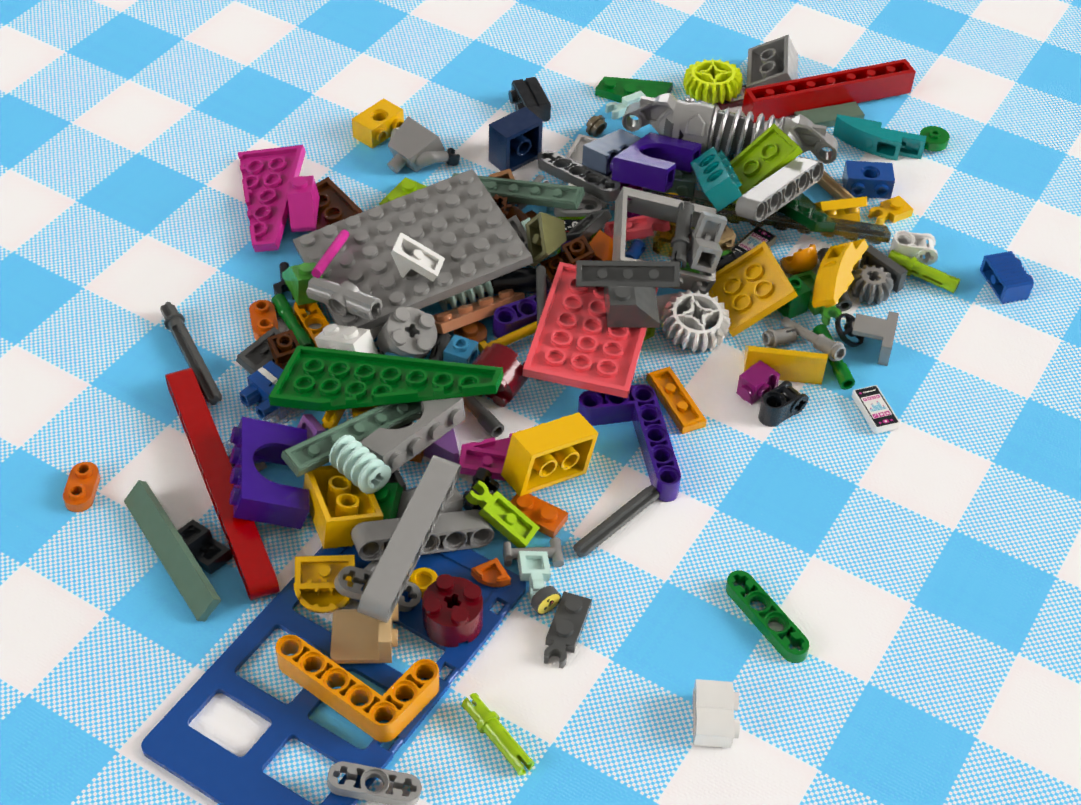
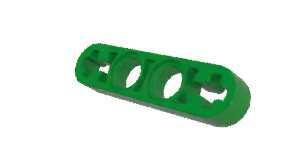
(763, 617)

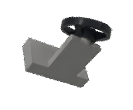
(869, 327)

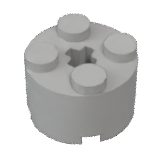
(408, 333)

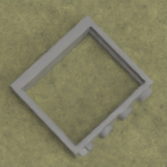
(660, 208)

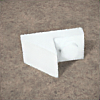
(412, 255)

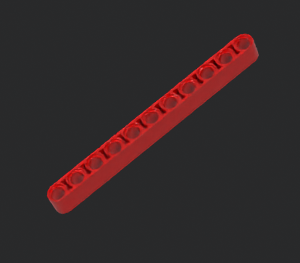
(216, 469)

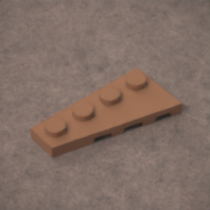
(473, 312)

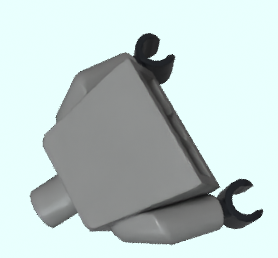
(417, 148)

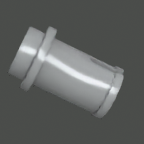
(780, 336)

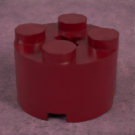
(512, 381)
(452, 610)

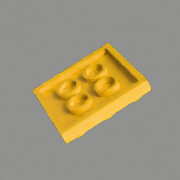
(752, 288)

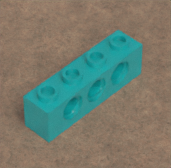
(717, 178)

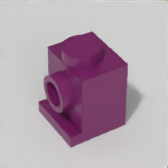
(756, 382)

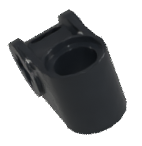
(781, 404)

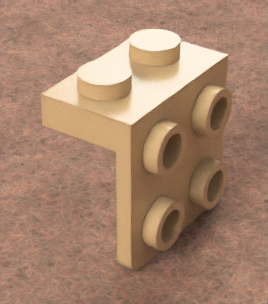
(362, 638)

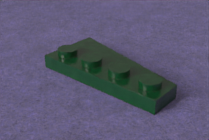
(808, 214)

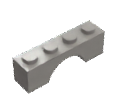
(400, 445)

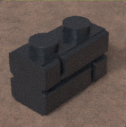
(530, 95)

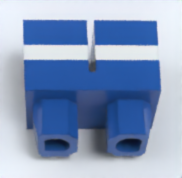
(259, 388)

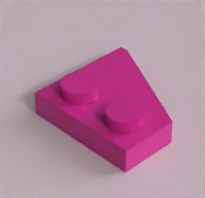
(485, 454)

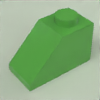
(297, 281)

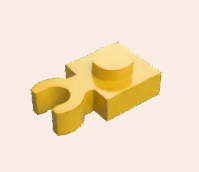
(892, 209)

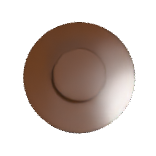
(474, 331)

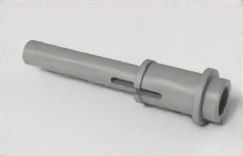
(835, 350)

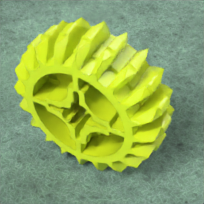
(713, 81)

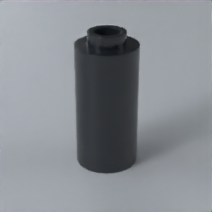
(520, 280)

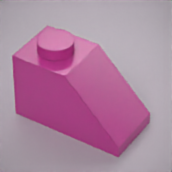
(303, 203)

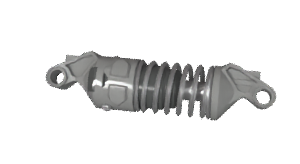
(723, 129)

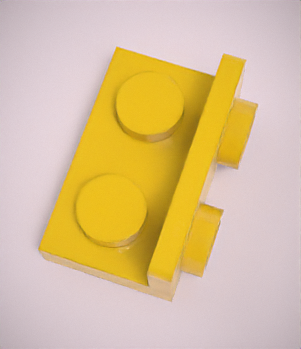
(843, 208)

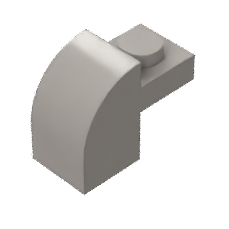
(705, 239)

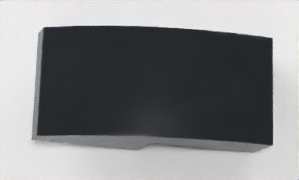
(206, 550)

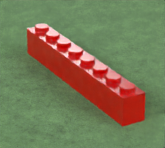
(830, 89)

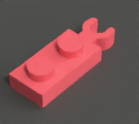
(639, 227)

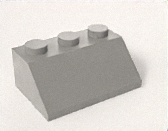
(772, 62)

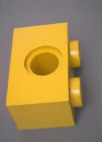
(377, 123)

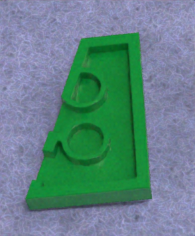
(616, 88)

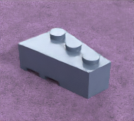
(600, 152)

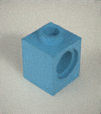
(461, 350)

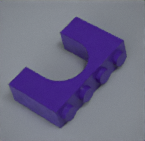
(653, 161)
(253, 494)

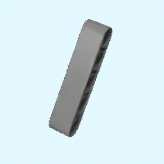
(779, 189)
(451, 533)

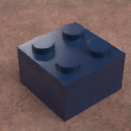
(515, 140)

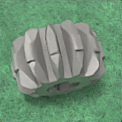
(871, 284)

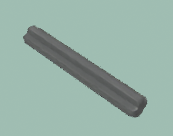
(616, 521)

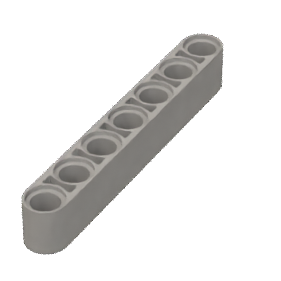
(409, 539)

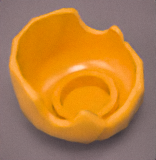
(800, 261)

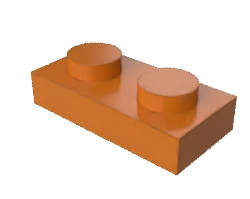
(542, 513)

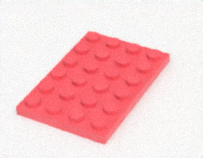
(575, 343)

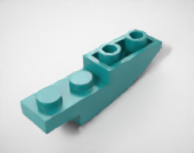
(878, 141)

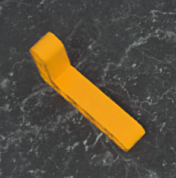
(354, 691)

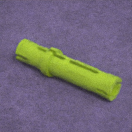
(925, 272)
(489, 723)

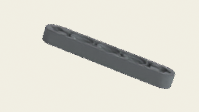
(578, 175)

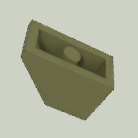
(544, 236)

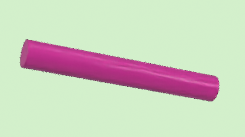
(330, 253)

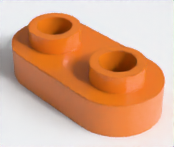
(262, 317)
(84, 481)

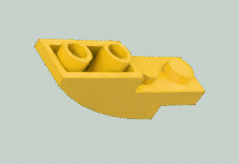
(835, 272)

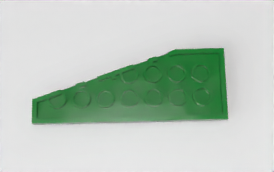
(350, 379)

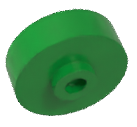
(936, 139)

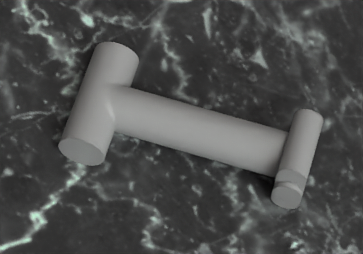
(554, 552)

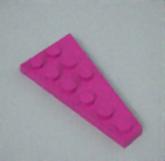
(266, 189)

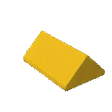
(790, 364)

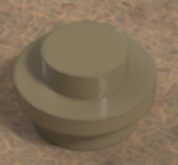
(596, 125)

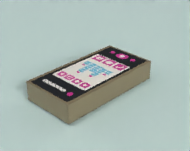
(753, 239)

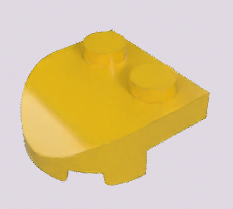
(316, 579)

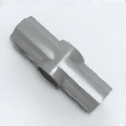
(344, 298)

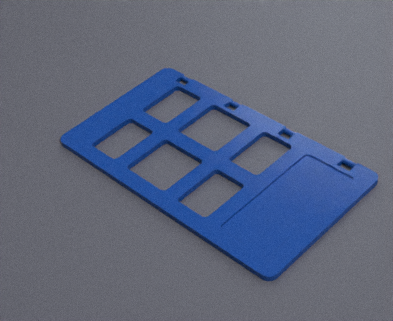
(241, 779)

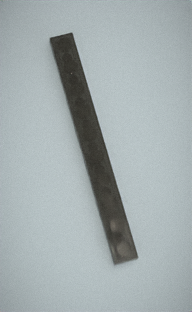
(848, 229)

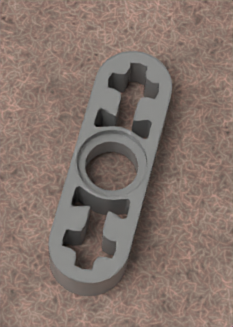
(359, 575)
(352, 770)

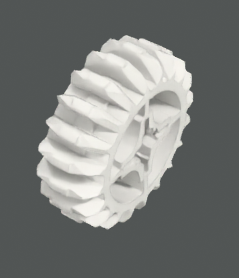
(692, 326)

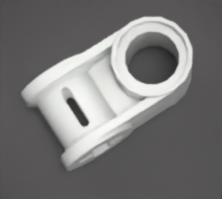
(915, 246)

